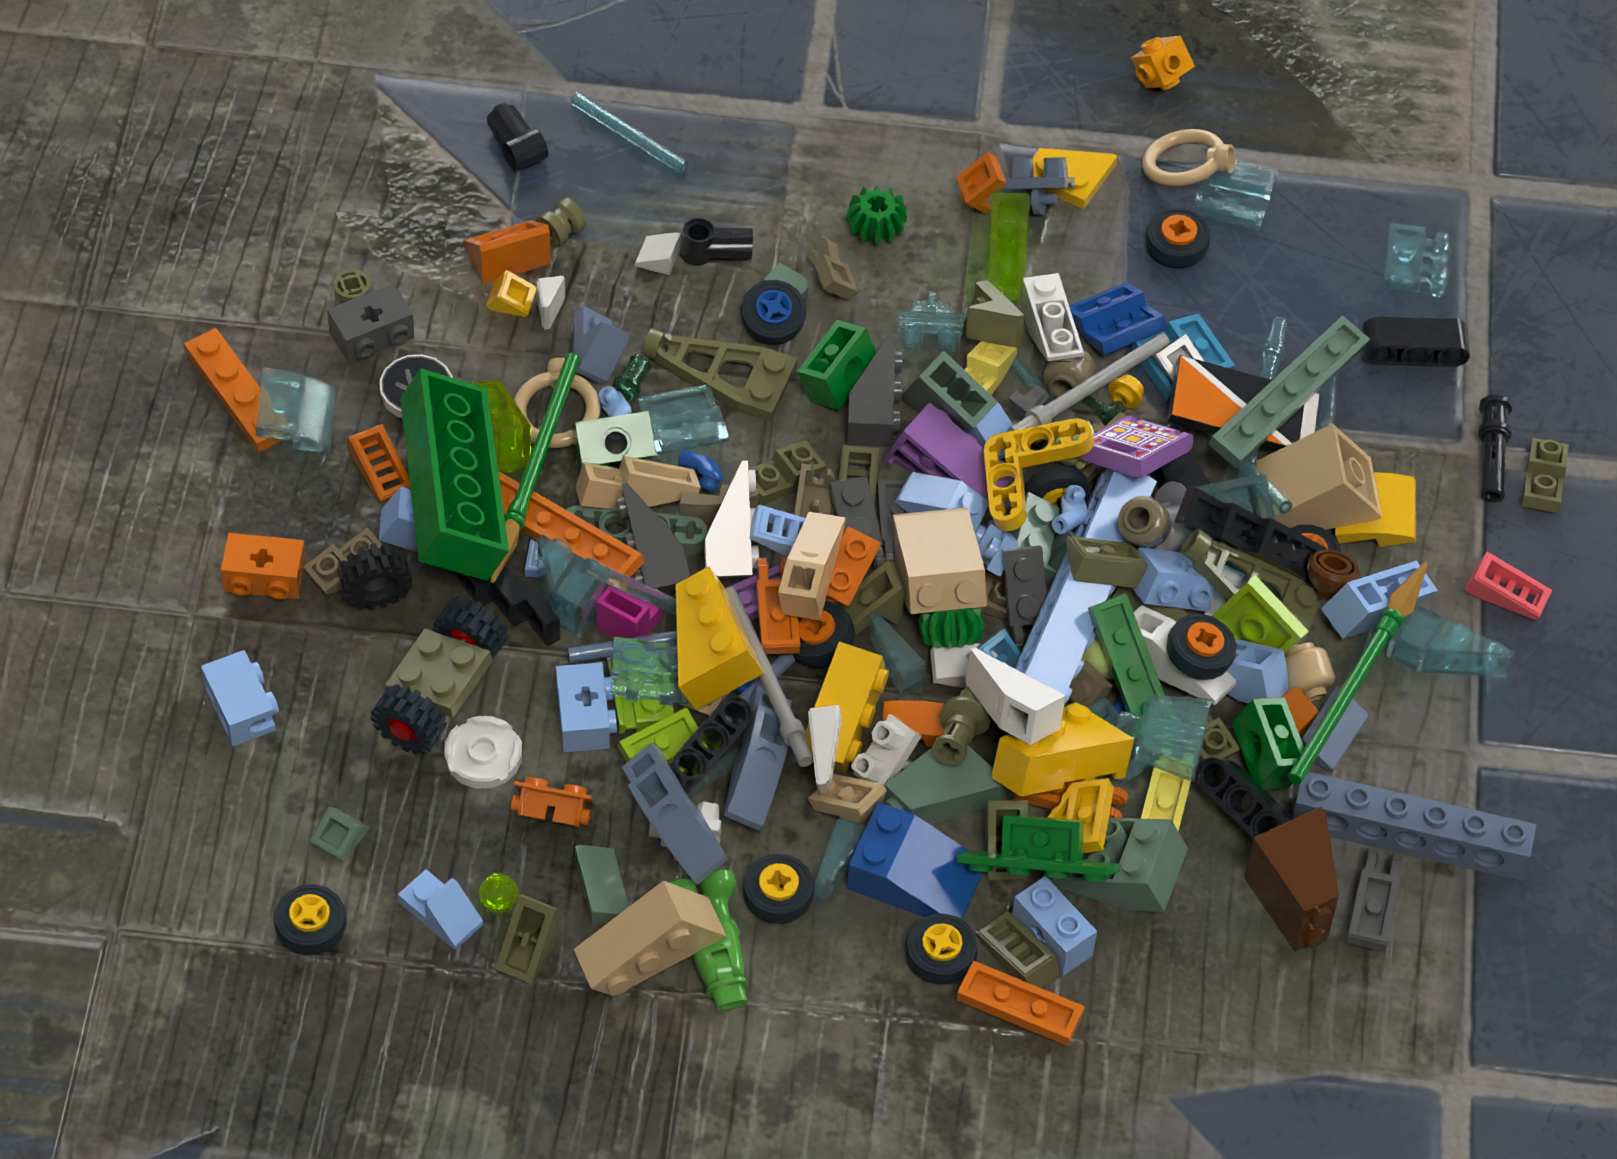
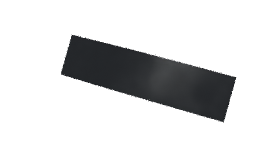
(1247, 532)
(515, 601)

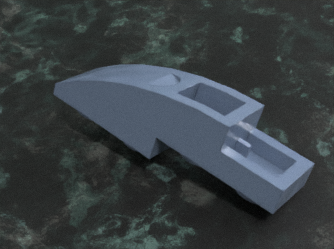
(756, 765)
(673, 814)

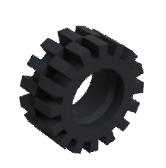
(375, 576)

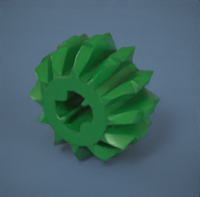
(876, 215)
(952, 627)

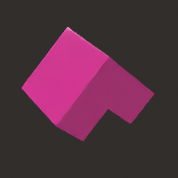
(625, 614)

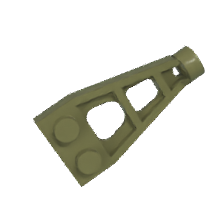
(764, 387)
(1293, 592)

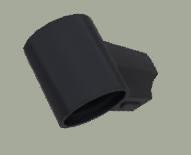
(519, 142)
(705, 241)

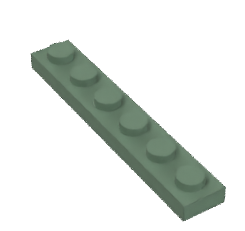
(1288, 391)

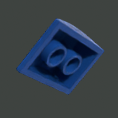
(911, 865)

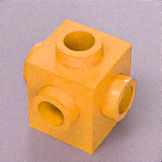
(1162, 62)

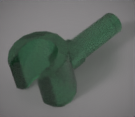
(1105, 412)

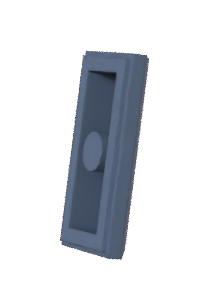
(1342, 735)

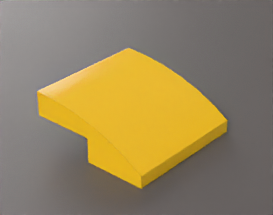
(1398, 511)

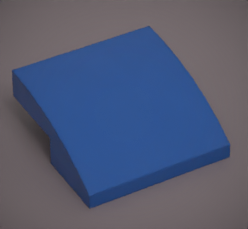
(1116, 318)

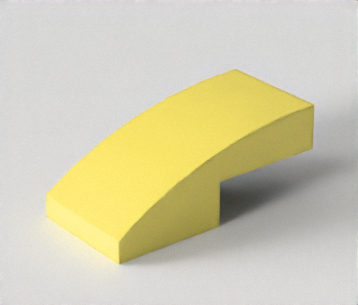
(989, 364)

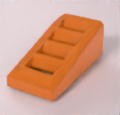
(378, 437)

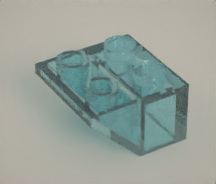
(565, 587)

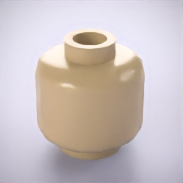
(1309, 670)

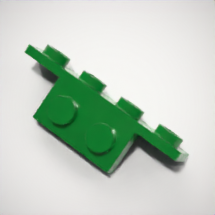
(1040, 845)

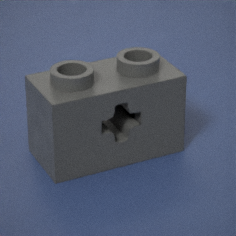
(371, 323)

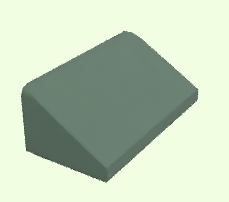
(600, 883)

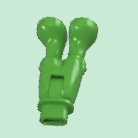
(722, 962)

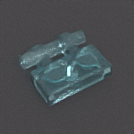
(1405, 259)
(645, 662)

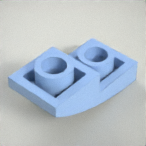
(991, 543)

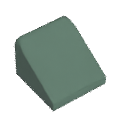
(338, 833)

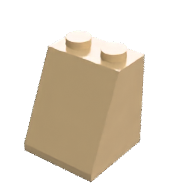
(1325, 481)
(939, 560)

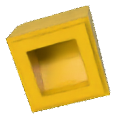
(511, 295)

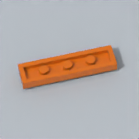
(229, 382)

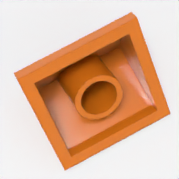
(510, 249)

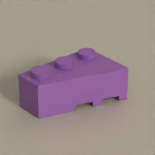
(941, 449)

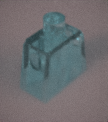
(1169, 733)

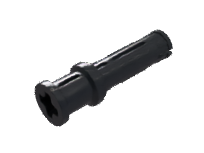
(1492, 421)

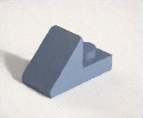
(597, 344)

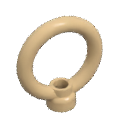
(1220, 158)
(550, 378)

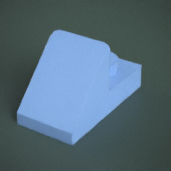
(441, 908)

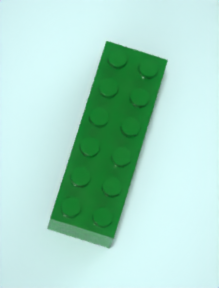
(453, 475)

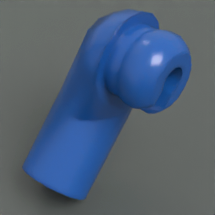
(703, 465)

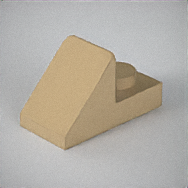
(849, 798)

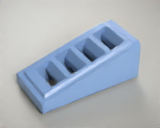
(781, 521)

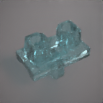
(930, 318)

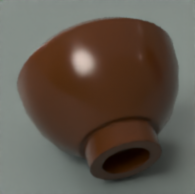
(1330, 572)

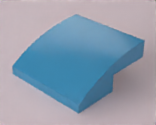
(1201, 338)

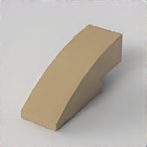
(651, 480)

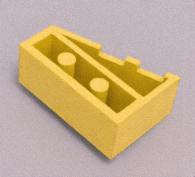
(710, 641)
(855, 685)
(1079, 750)

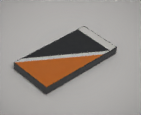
(1211, 395)

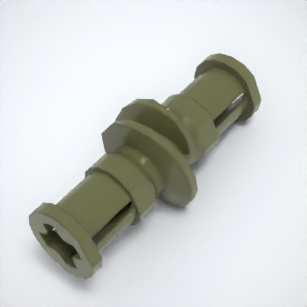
(961, 720)

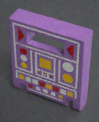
(1147, 442)

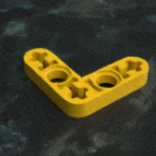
(1019, 455)

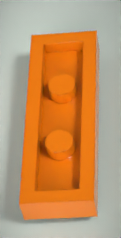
(1020, 1003)

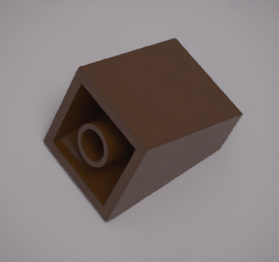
(1296, 878)

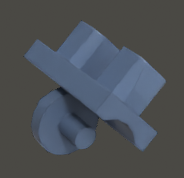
(1055, 176)

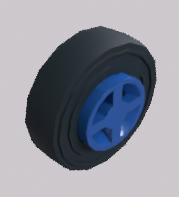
(774, 298)

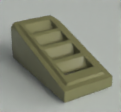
(861, 456)
(1036, 969)

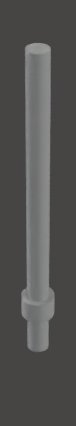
(1043, 414)
(791, 728)

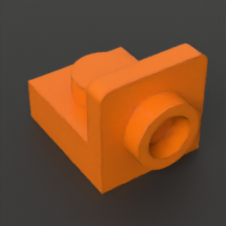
(980, 181)

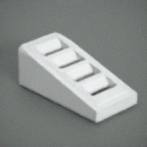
(825, 732)

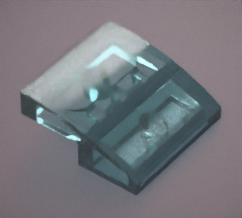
(1237, 196)
(296, 409)
(684, 419)

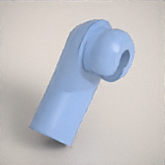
(613, 404)
(1073, 510)

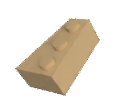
(648, 938)

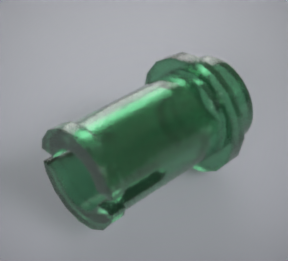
(632, 377)

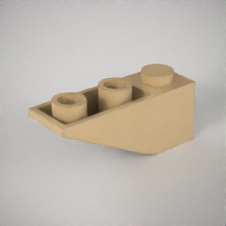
(811, 566)

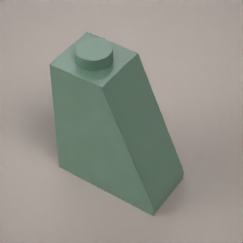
(951, 390)
(943, 791)

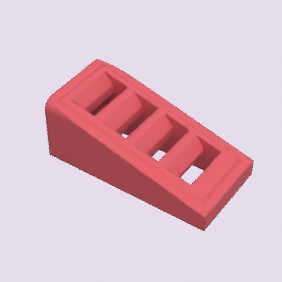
(1492, 592)

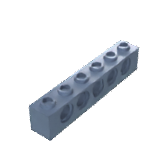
(1419, 826)

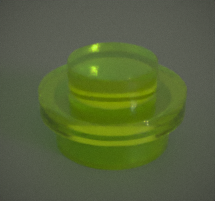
(498, 892)

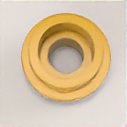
(1127, 390)

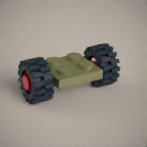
(438, 675)

